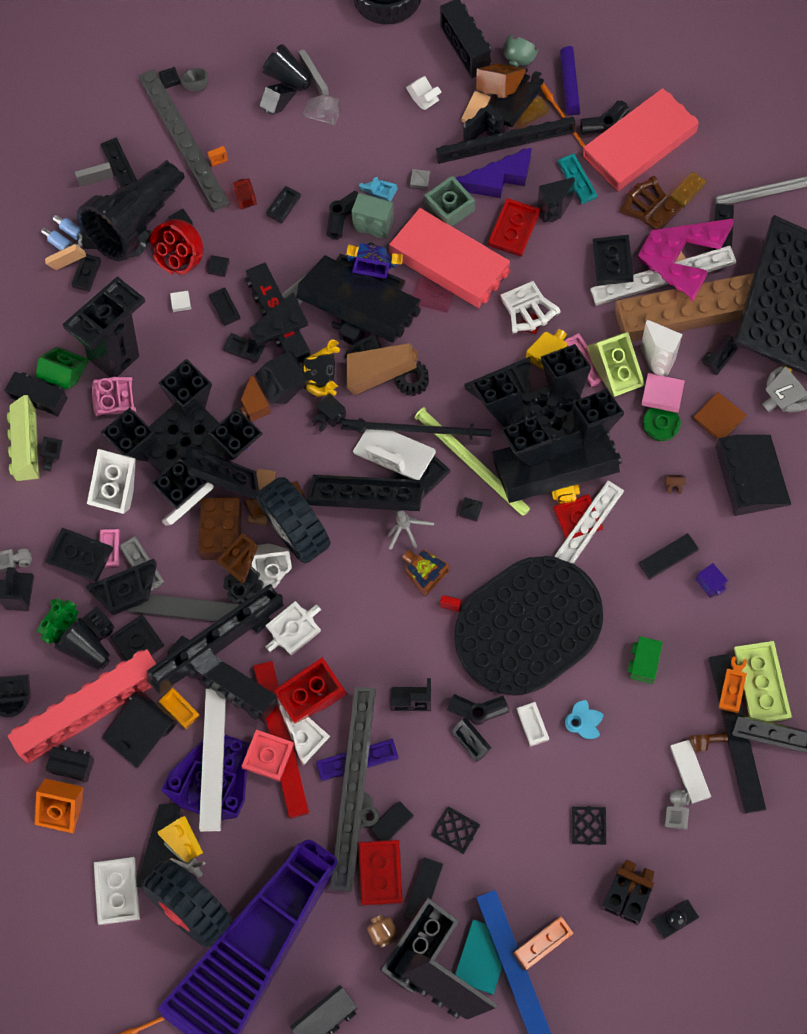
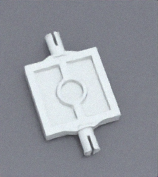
(293, 628)

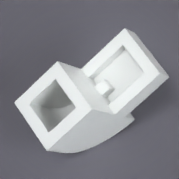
(423, 93)

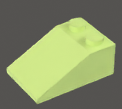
(616, 364)

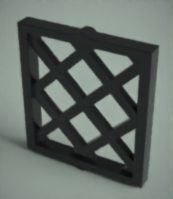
(462, 817)
(603, 825)

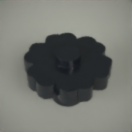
(241, 592)

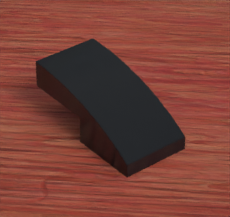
(243, 348)

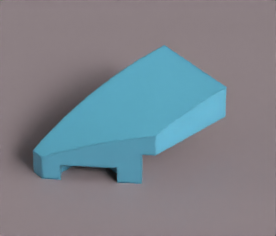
(380, 189)

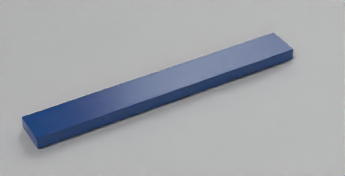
(516, 976)

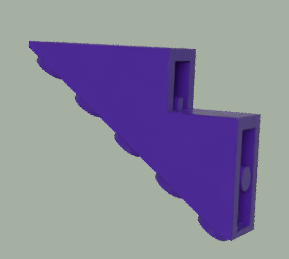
(491, 178)

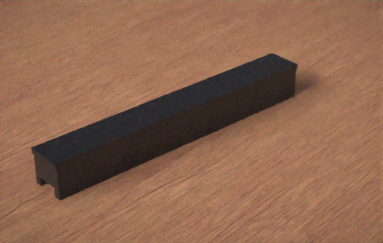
(214, 639)

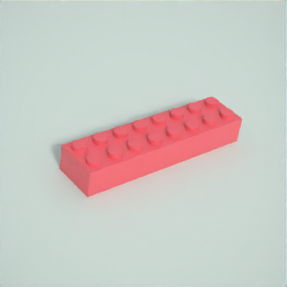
(82, 708)

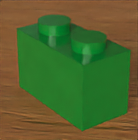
(646, 660)

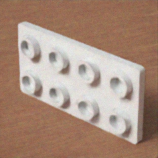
(395, 452)

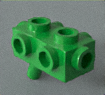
(57, 620)

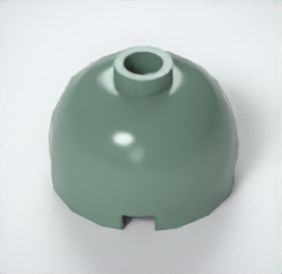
(519, 51)

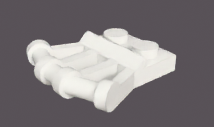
(526, 297)

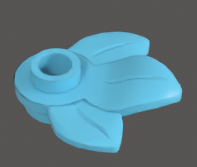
(586, 719)

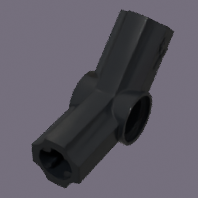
(598, 124)
(336, 220)
(490, 709)

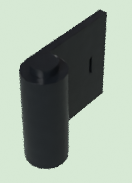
(140, 727)

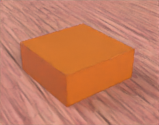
(217, 156)

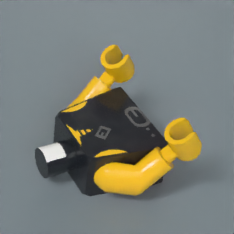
(321, 370)

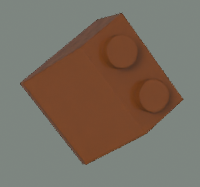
(499, 79)

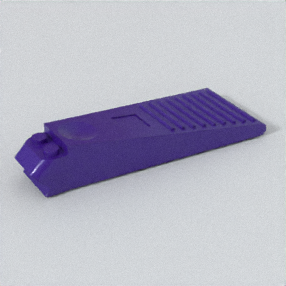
(240, 965)

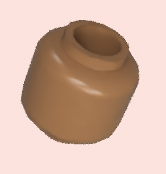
(382, 931)

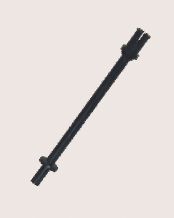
(361, 425)

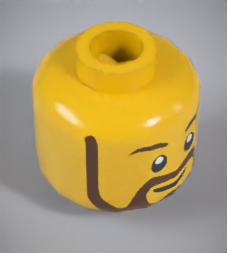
(566, 494)

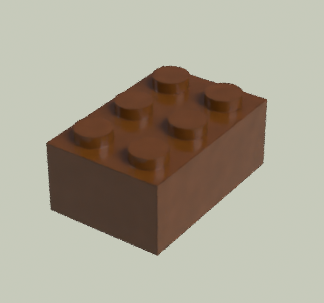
(218, 526)

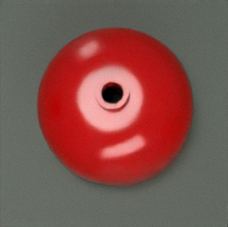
(183, 240)

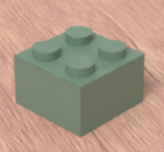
(449, 202)
(372, 216)

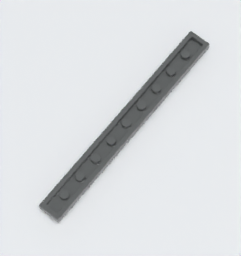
(184, 140)
(353, 789)

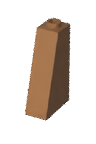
(379, 365)

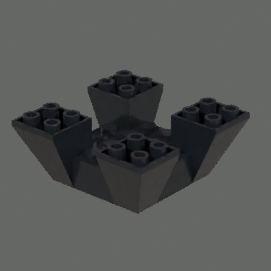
(554, 416)
(156, 444)

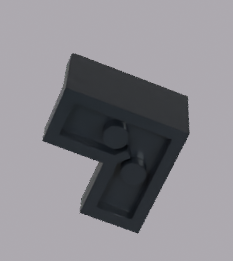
(16, 590)
(411, 698)

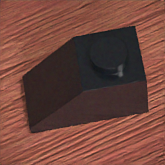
(276, 98)

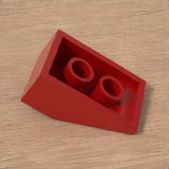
(310, 691)

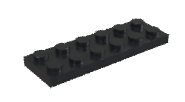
(366, 492)

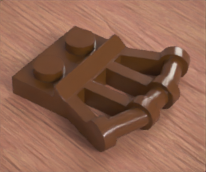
(659, 213)

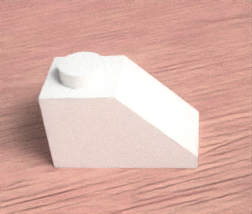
(271, 563)

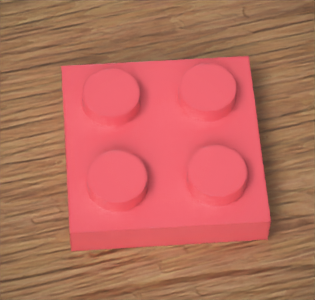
(267, 755)

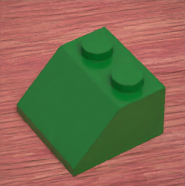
(61, 367)

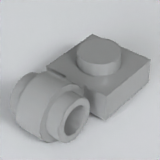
(8, 559)
(678, 815)

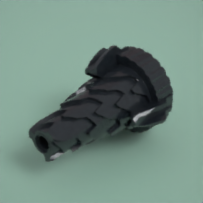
(119, 220)

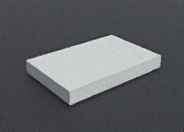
(176, 514)
(116, 891)

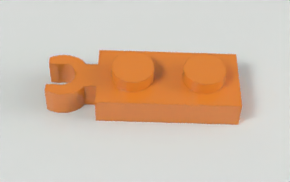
(733, 687)

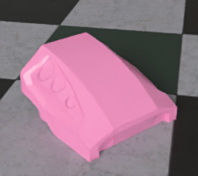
(112, 395)

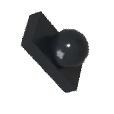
(675, 919)

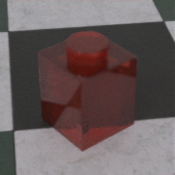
(244, 193)

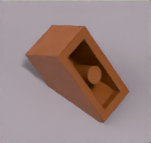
(254, 401)

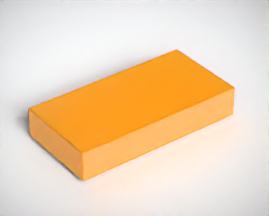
(179, 708)

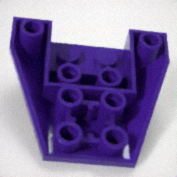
(184, 781)

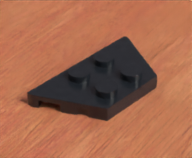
(519, 373)
(125, 588)

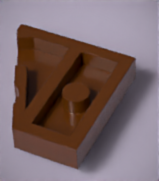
(239, 557)

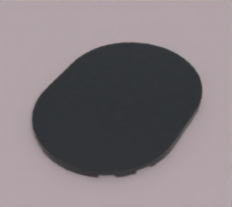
(528, 625)

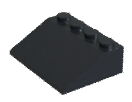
(752, 473)
(442, 986)

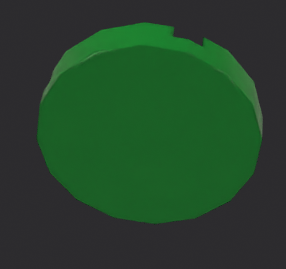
(661, 424)

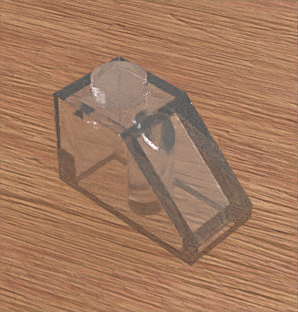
(323, 109)

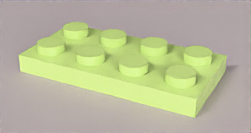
(764, 682)

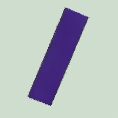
(378, 754)

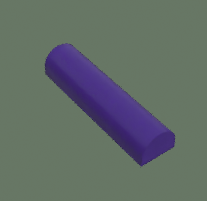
(569, 81)

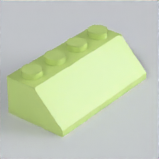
(23, 440)

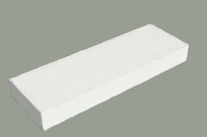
(690, 771)

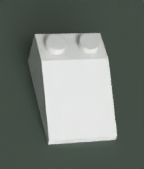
(112, 481)

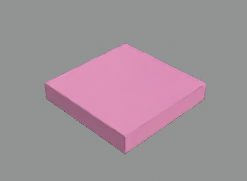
(663, 392)

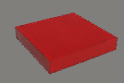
(570, 514)

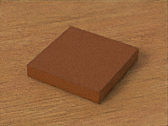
(719, 416)

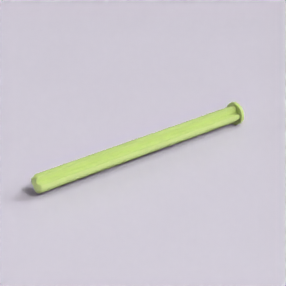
(478, 467)

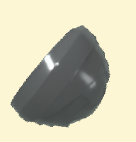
(195, 79)

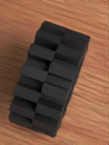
(415, 387)

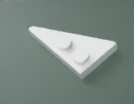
(305, 734)

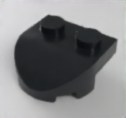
(14, 694)

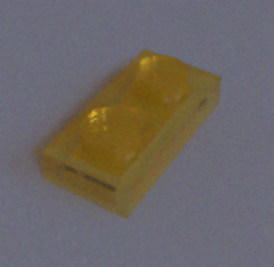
(536, 110)
(688, 189)

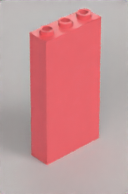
(640, 139)
(450, 258)

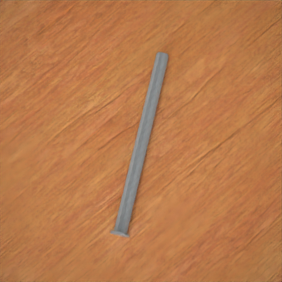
(761, 191)

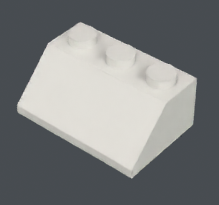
(660, 347)

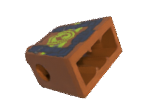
(425, 570)

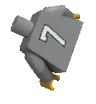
(785, 391)

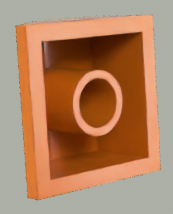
(58, 805)

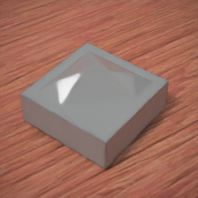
(420, 179)

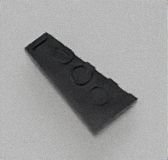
(156, 849)

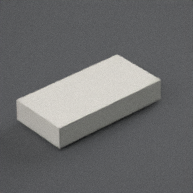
(532, 724)

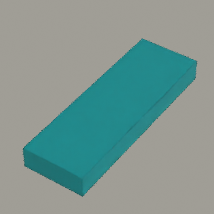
(582, 188)

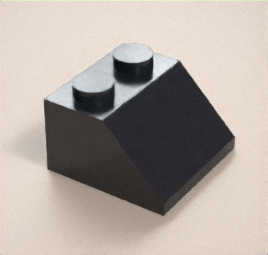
(555, 198)
(282, 378)

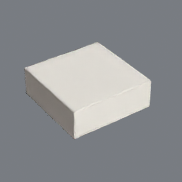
(180, 301)

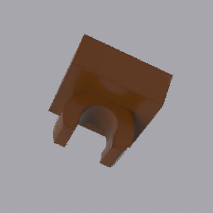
(674, 480)

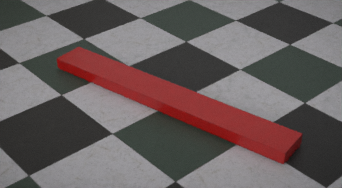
(291, 778)

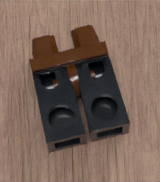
(632, 886)

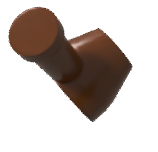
(701, 742)

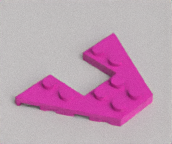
(666, 244)

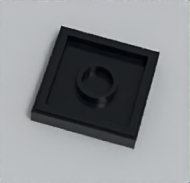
(135, 637)

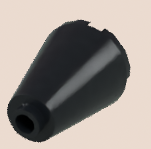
(286, 69)
(83, 645)

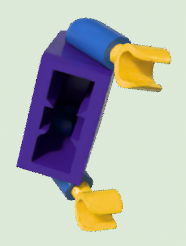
(372, 259)

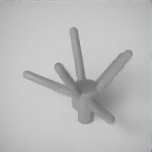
(403, 522)
(191, 866)

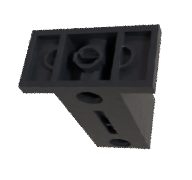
(108, 327)

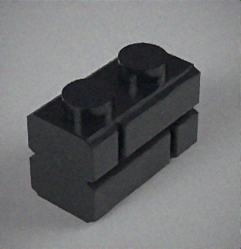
(70, 763)

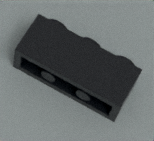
(42, 395)

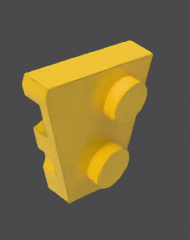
(181, 839)

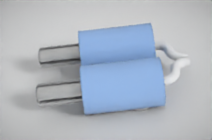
(66, 226)

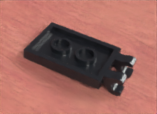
(516, 103)

